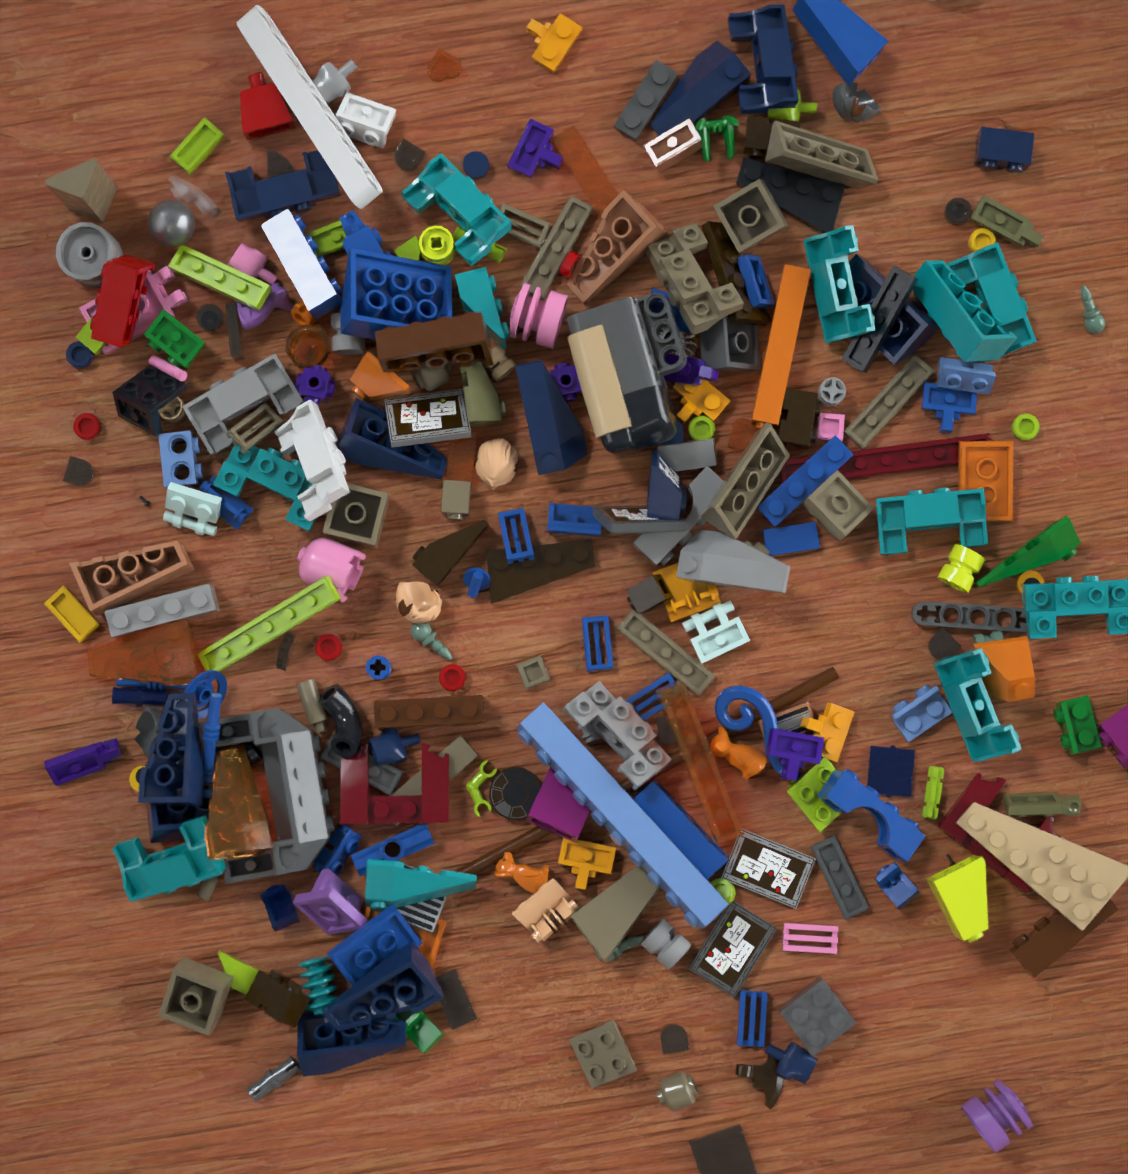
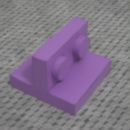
(332, 905)

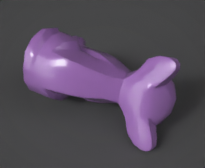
(276, 299)

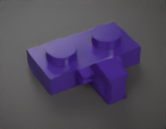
(534, 150)
(794, 750)

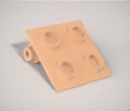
(544, 908)

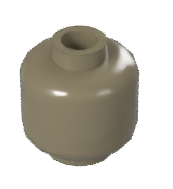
(431, 378)
(677, 1091)

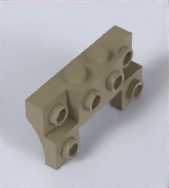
(686, 282)

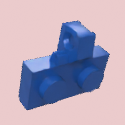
(947, 404)

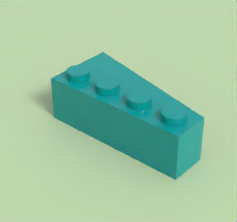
(960, 314)

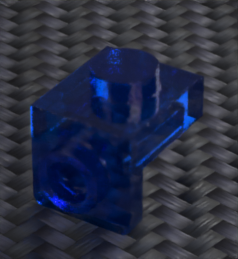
(280, 907)

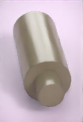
(310, 699)

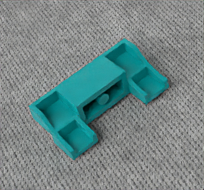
(461, 201)
(834, 285)
(997, 292)
(269, 471)
(931, 511)
(1069, 597)
(972, 707)
(169, 868)

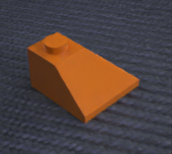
(374, 383)
(1010, 667)

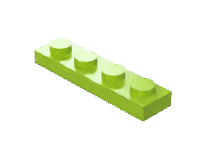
(220, 277)

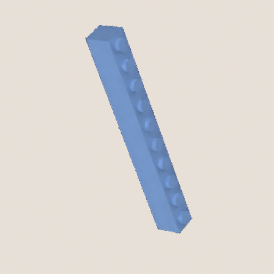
(621, 816)

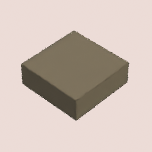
(533, 672)

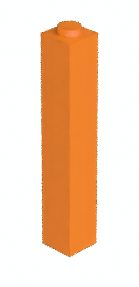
(780, 346)

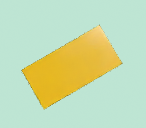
(72, 614)

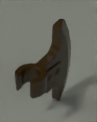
(764, 1078)

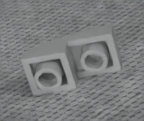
(690, 455)

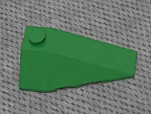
(1048, 546)

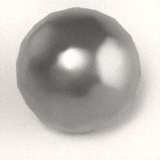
(171, 223)

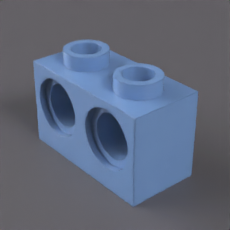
(172, 461)

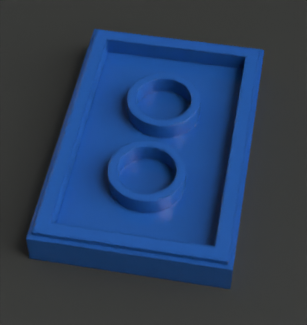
(372, 944)

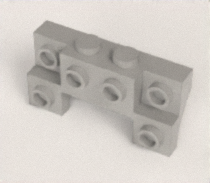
(237, 396)
(622, 731)

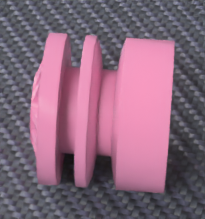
(538, 315)

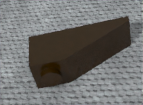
(444, 554)

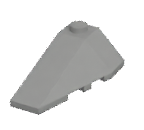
(727, 562)

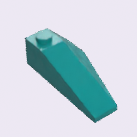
(393, 884)

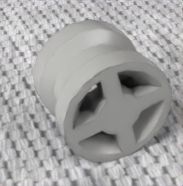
(833, 387)

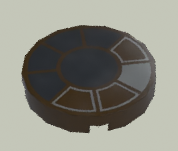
(514, 792)

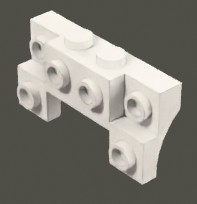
(318, 456)

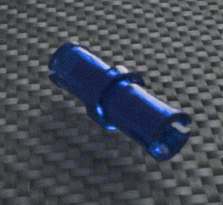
(139, 697)

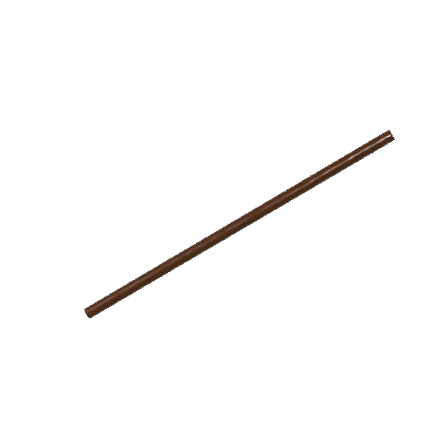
(539, 833)

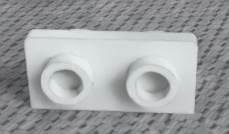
(365, 119)

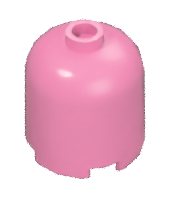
(334, 559)

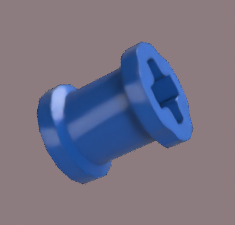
(384, 673)

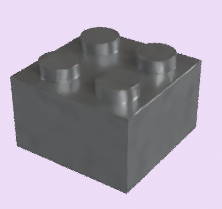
(816, 1016)

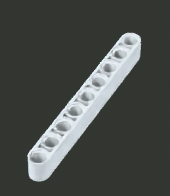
(309, 107)

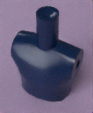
(390, 747)
(793, 1062)

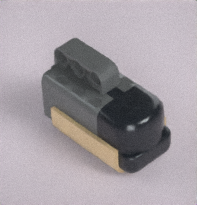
(624, 370)

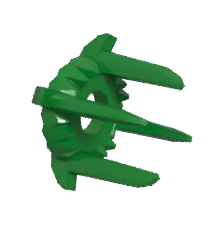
(726, 125)

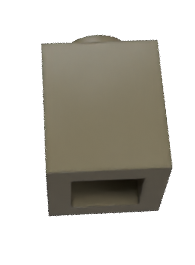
(456, 499)

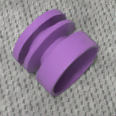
(997, 1115)

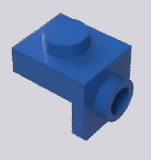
(896, 885)

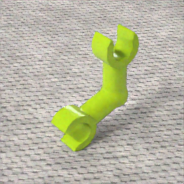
(473, 787)

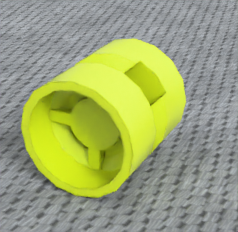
(437, 245)
(962, 566)

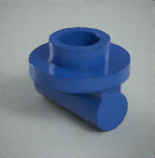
(476, 580)

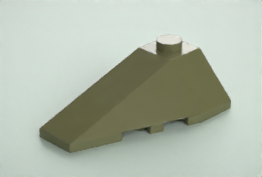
(481, 397)

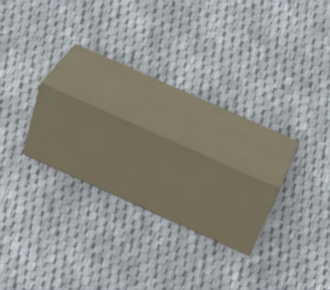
(820, 156)
(84, 189)
(747, 482)

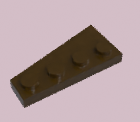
(725, 264)
(549, 564)

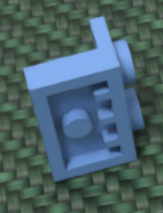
(965, 375)
(920, 713)

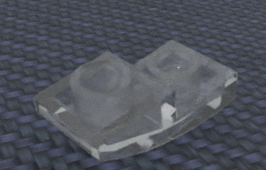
(184, 190)

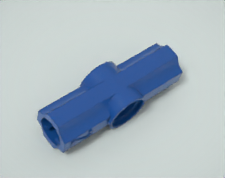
(409, 842)

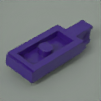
(692, 373)
(82, 761)

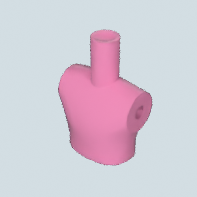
(251, 263)

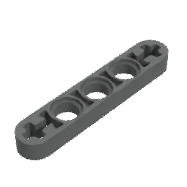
(963, 620)

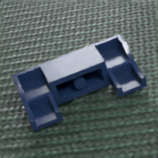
(772, 58)
(290, 191)

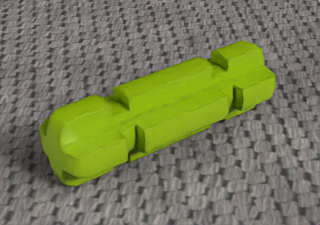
(933, 792)

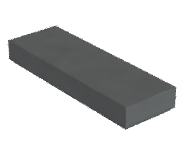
(383, 777)
(839, 877)

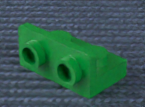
(174, 339)
(1077, 725)

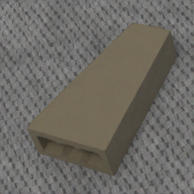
(615, 911)

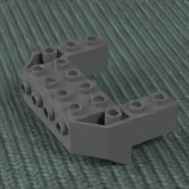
(293, 787)

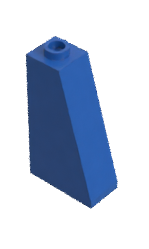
(841, 35)

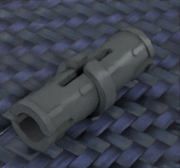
(273, 1079)

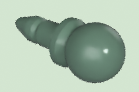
(1094, 321)
(423, 633)
(624, 945)

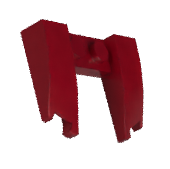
(983, 793)
(360, 808)

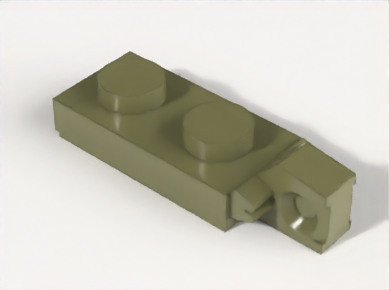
(1005, 223)
(1041, 804)

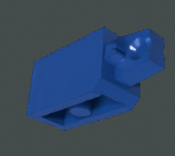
(360, 236)

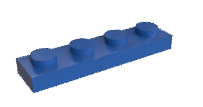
(804, 481)

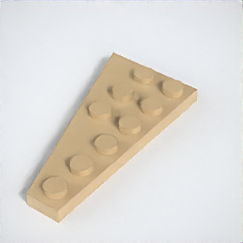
(1059, 871)

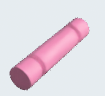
(168, 368)

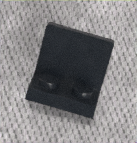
(144, 395)

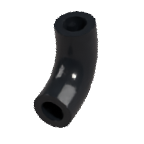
(346, 720)

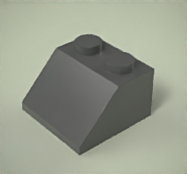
(731, 347)

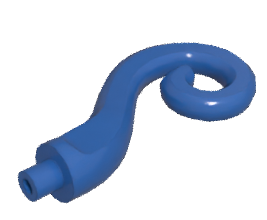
(760, 703)

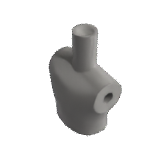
(332, 81)

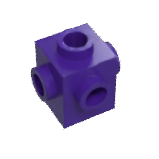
(566, 372)
(322, 391)

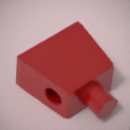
(263, 109)

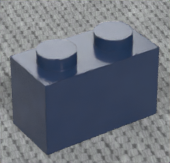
(1004, 149)

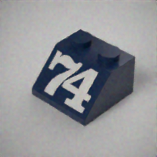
(665, 490)

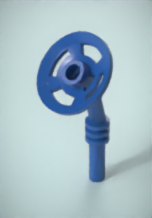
(199, 685)
(210, 735)

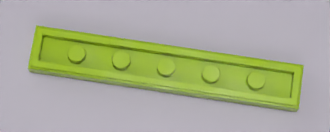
(270, 625)

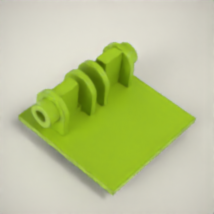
(805, 793)

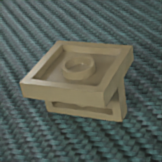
(838, 506)

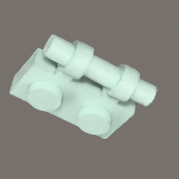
(192, 503)
(719, 639)

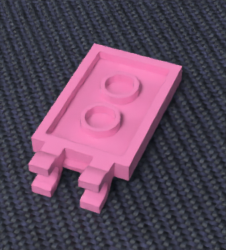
(148, 305)

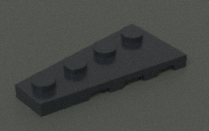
(801, 195)

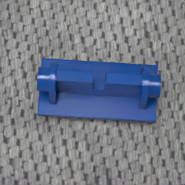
(232, 508)
(345, 843)

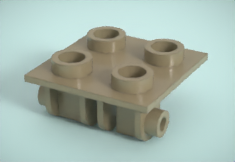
(603, 1054)

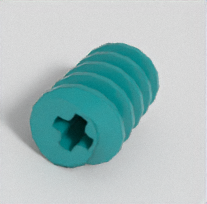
(318, 983)

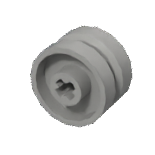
(84, 251)

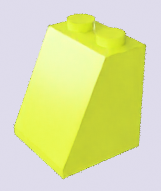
(963, 897)

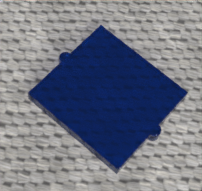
(891, 770)

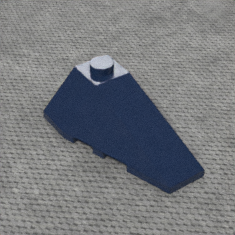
(703, 87)
(913, 323)
(552, 427)
(368, 443)
(175, 761)
(166, 820)
(392, 987)
(326, 1050)

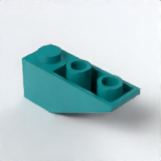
(477, 296)

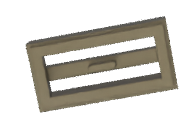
(521, 237)
(240, 440)

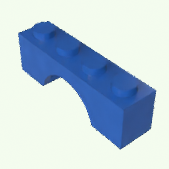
(896, 835)

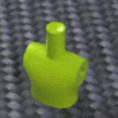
(792, 113)

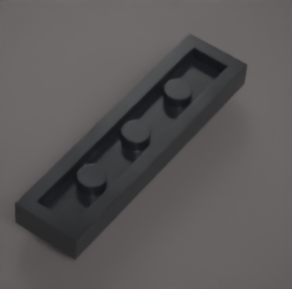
(885, 309)

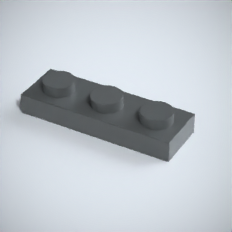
(645, 100)

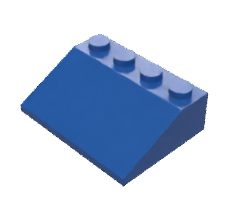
(392, 292)

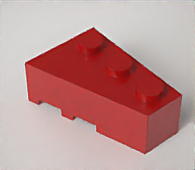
(119, 299)

